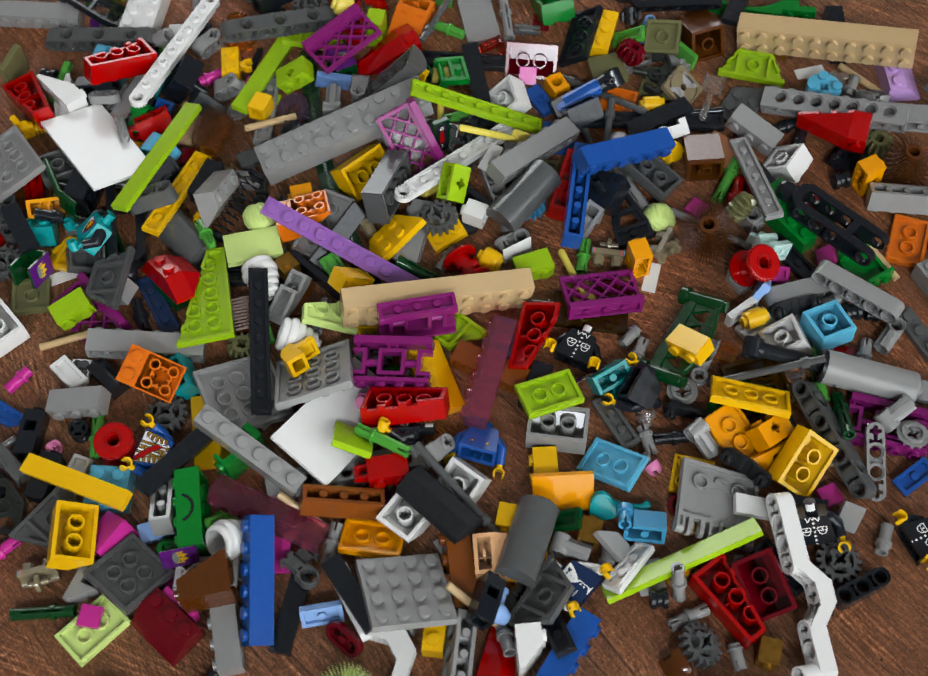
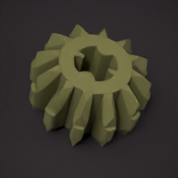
(878, 142)
(741, 206)
(236, 346)

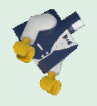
(585, 579)

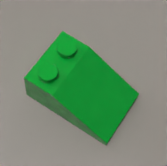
(553, 10)

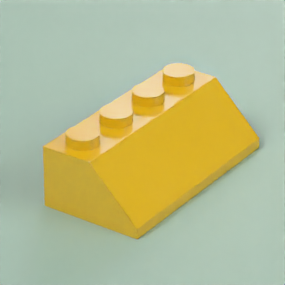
(440, 375)

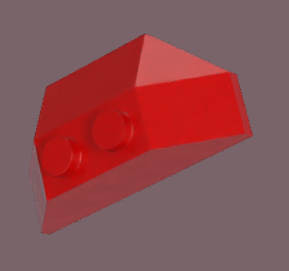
(173, 276)

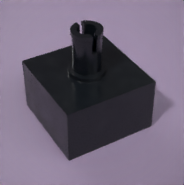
(184, 79)
(608, 191)
(81, 193)

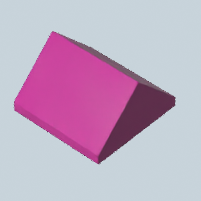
(110, 532)

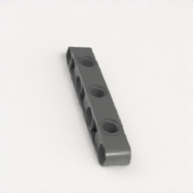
(276, 24)
(86, 38)
(851, 467)

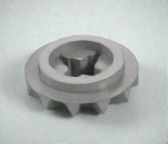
(690, 395)
(914, 428)

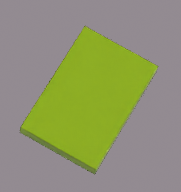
(549, 393)

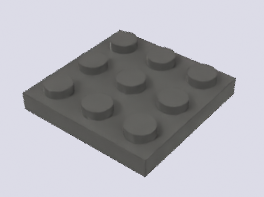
(128, 574)

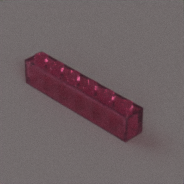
(489, 372)
(288, 524)

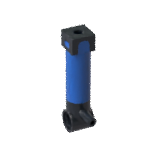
(607, 81)

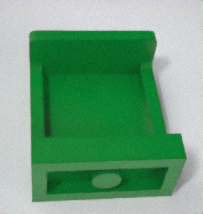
(874, 273)
(231, 465)

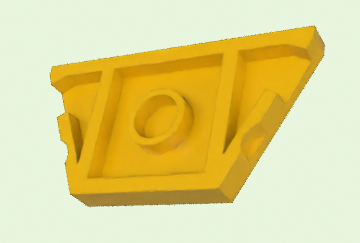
(395, 235)

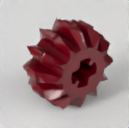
(631, 52)

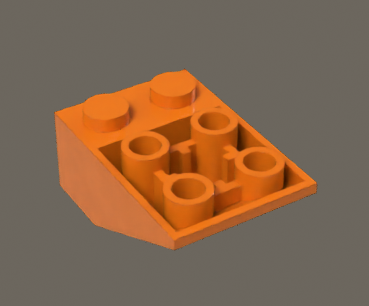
(414, 13)
(311, 205)
(151, 373)

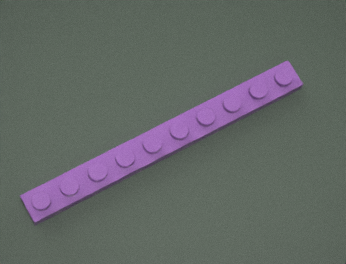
(334, 242)

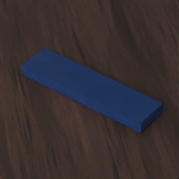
(158, 306)

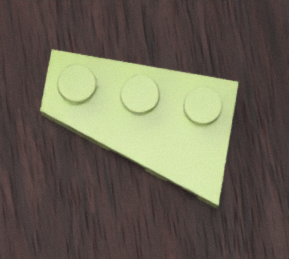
(325, 316)

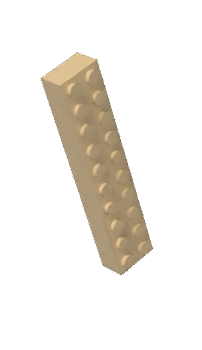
(828, 40)
(472, 291)

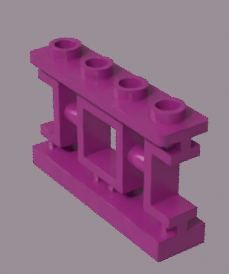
(431, 308)
(392, 346)
(862, 402)

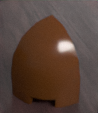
(676, 664)

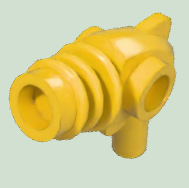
(26, 127)

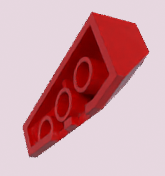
(388, 50)
(841, 129)
(532, 330)
(493, 661)

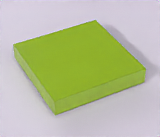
(346, 439)

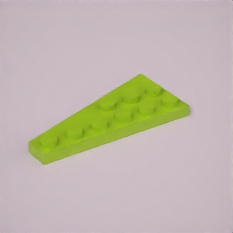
(210, 310)

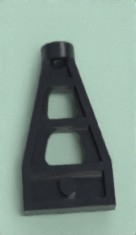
(110, 19)
(638, 230)

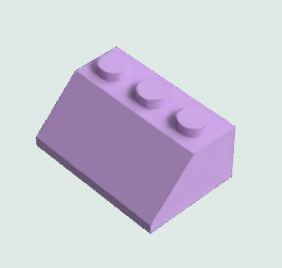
(898, 83)

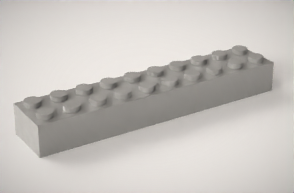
(335, 133)

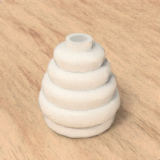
(263, 261)
(294, 331)
(224, 535)

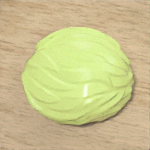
(660, 216)
(254, 219)

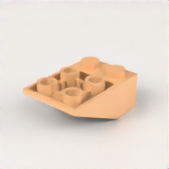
(487, 551)

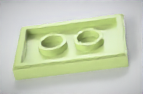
(251, 243)
(86, 642)

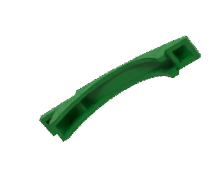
(785, 8)

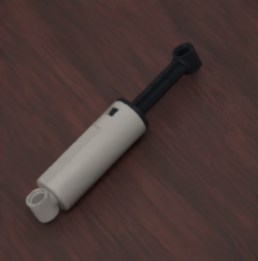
(847, 371)

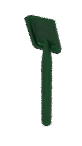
(65, 201)

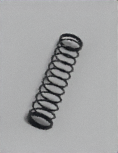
(255, 175)

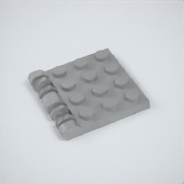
(707, 498)

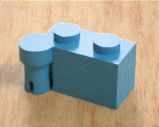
(642, 524)

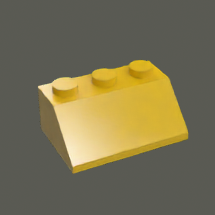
(605, 33)
(357, 170)
(802, 461)
(72, 535)

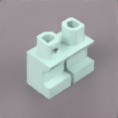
(770, 239)

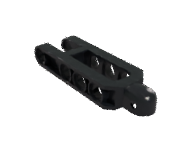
(673, 5)
(844, 240)
(140, 255)

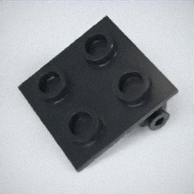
(844, 160)

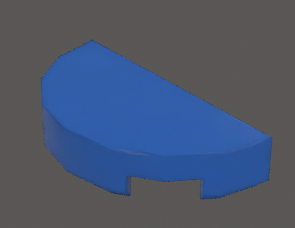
(9, 416)

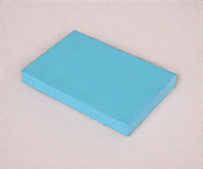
(613, 464)

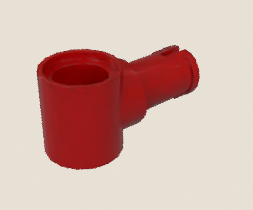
(738, 185)

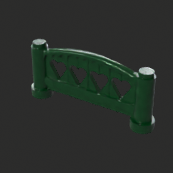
(693, 304)

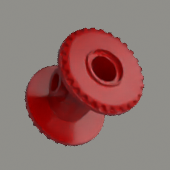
(462, 259)
(755, 265)
(114, 442)

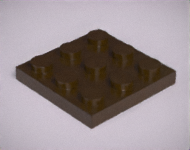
(775, 380)

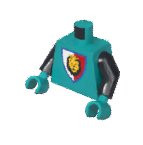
(90, 232)

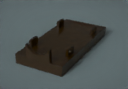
(604, 324)

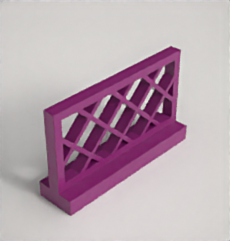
(333, 30)
(422, 128)
(604, 305)
(114, 315)

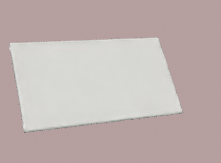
(93, 146)
(310, 431)

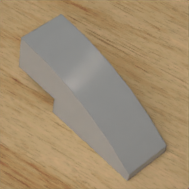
(288, 296)

